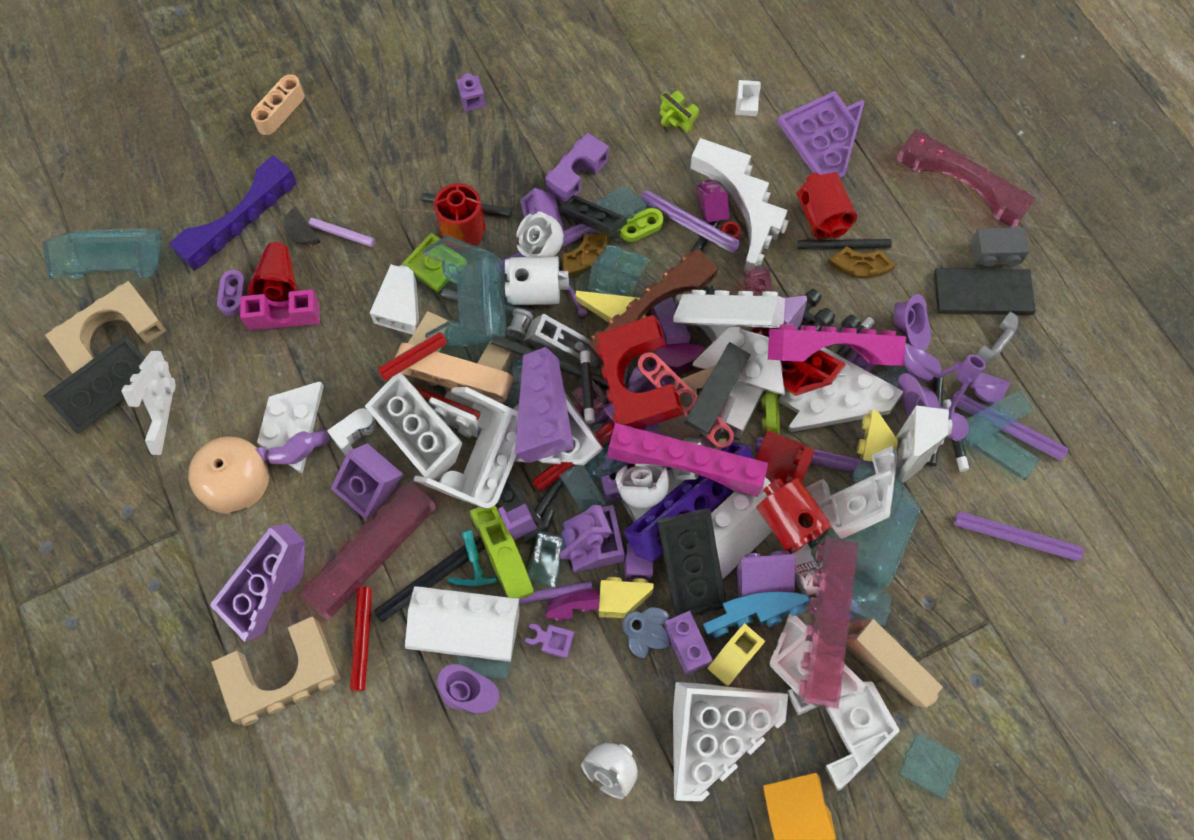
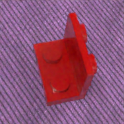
(785, 457)

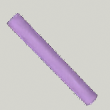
(342, 232)

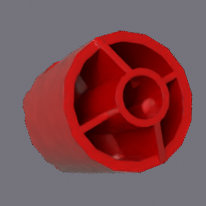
(826, 205)
(460, 213)
(792, 514)

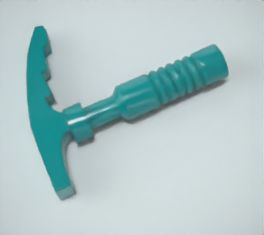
(474, 558)

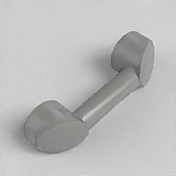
(1009, 326)

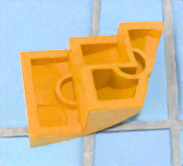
(799, 809)

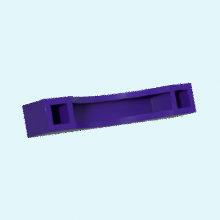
(200, 243)

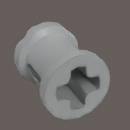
(519, 323)

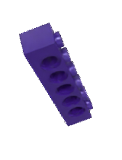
(685, 498)

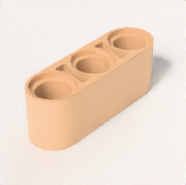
(277, 104)

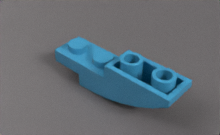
(766, 607)

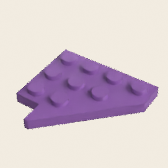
(823, 132)

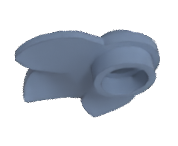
(650, 632)

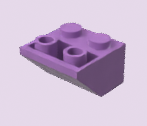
(608, 552)
(766, 573)

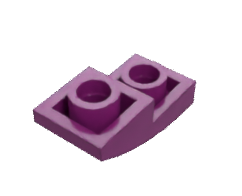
(562, 606)

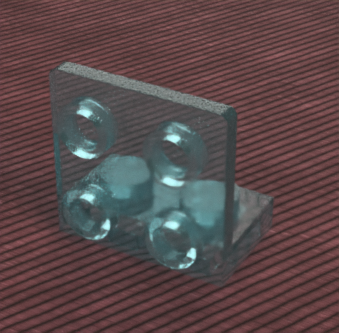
(617, 272)

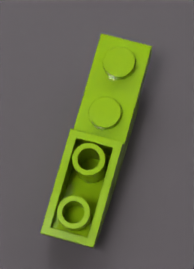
(502, 552)

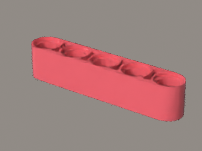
(662, 371)

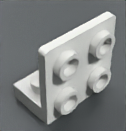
(454, 417)

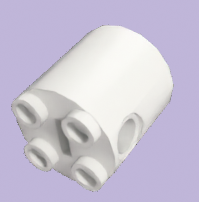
(540, 280)

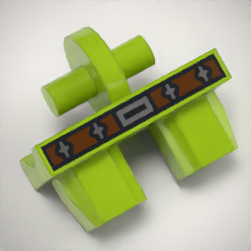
(675, 113)

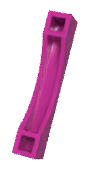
(798, 345)
(728, 469)

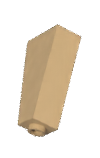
(891, 662)

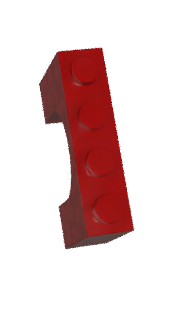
(618, 349)

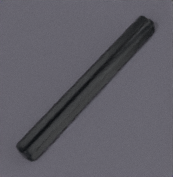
(427, 580)

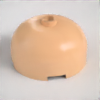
(238, 480)

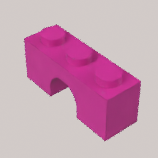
(261, 313)

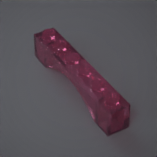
(1005, 200)

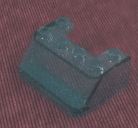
(884, 542)

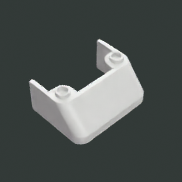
(490, 458)

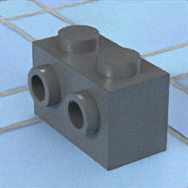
(999, 246)

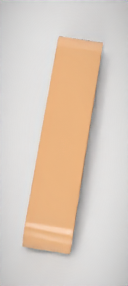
(456, 372)

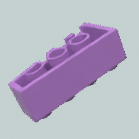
(542, 411)
(258, 583)

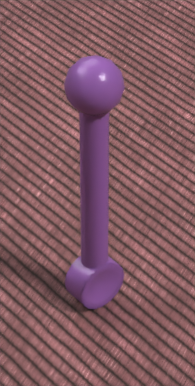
(581, 311)

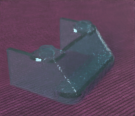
(103, 250)
(479, 292)

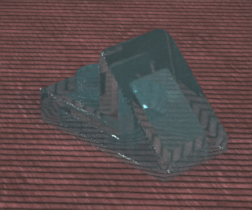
(547, 559)

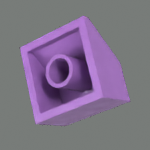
(366, 480)

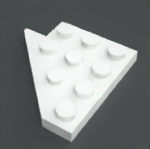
(843, 401)

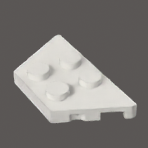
(758, 369)
(288, 415)
(788, 659)

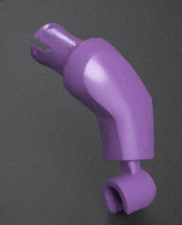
(295, 449)

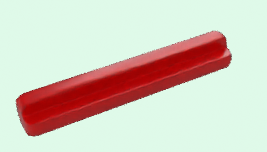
(412, 356)

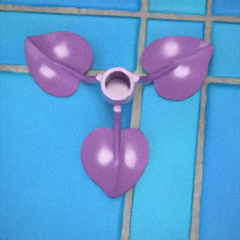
(985, 386)

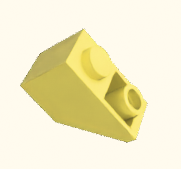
(876, 436)
(622, 597)
(736, 654)

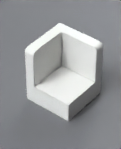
(747, 98)

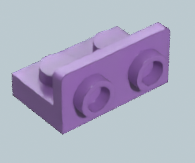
(585, 533)

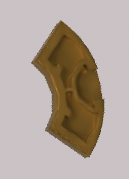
(585, 255)
(861, 265)

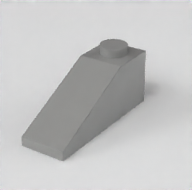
(558, 339)

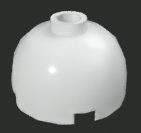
(539, 236)
(643, 485)
(612, 767)

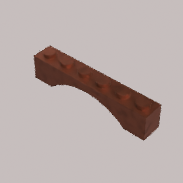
(692, 274)

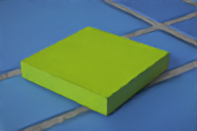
(426, 268)

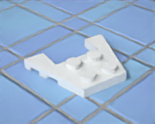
(156, 389)
(862, 502)
(863, 726)

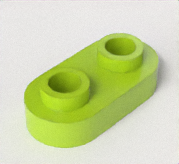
(640, 225)
(771, 403)

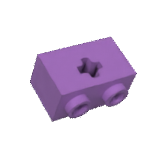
(688, 643)

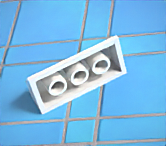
(731, 310)
(415, 427)
(920, 439)
(738, 528)
(462, 623)

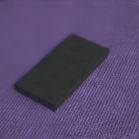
(984, 291)
(96, 385)
(692, 562)

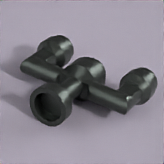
(825, 317)

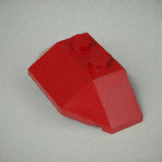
(814, 373)

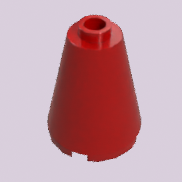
(274, 274)

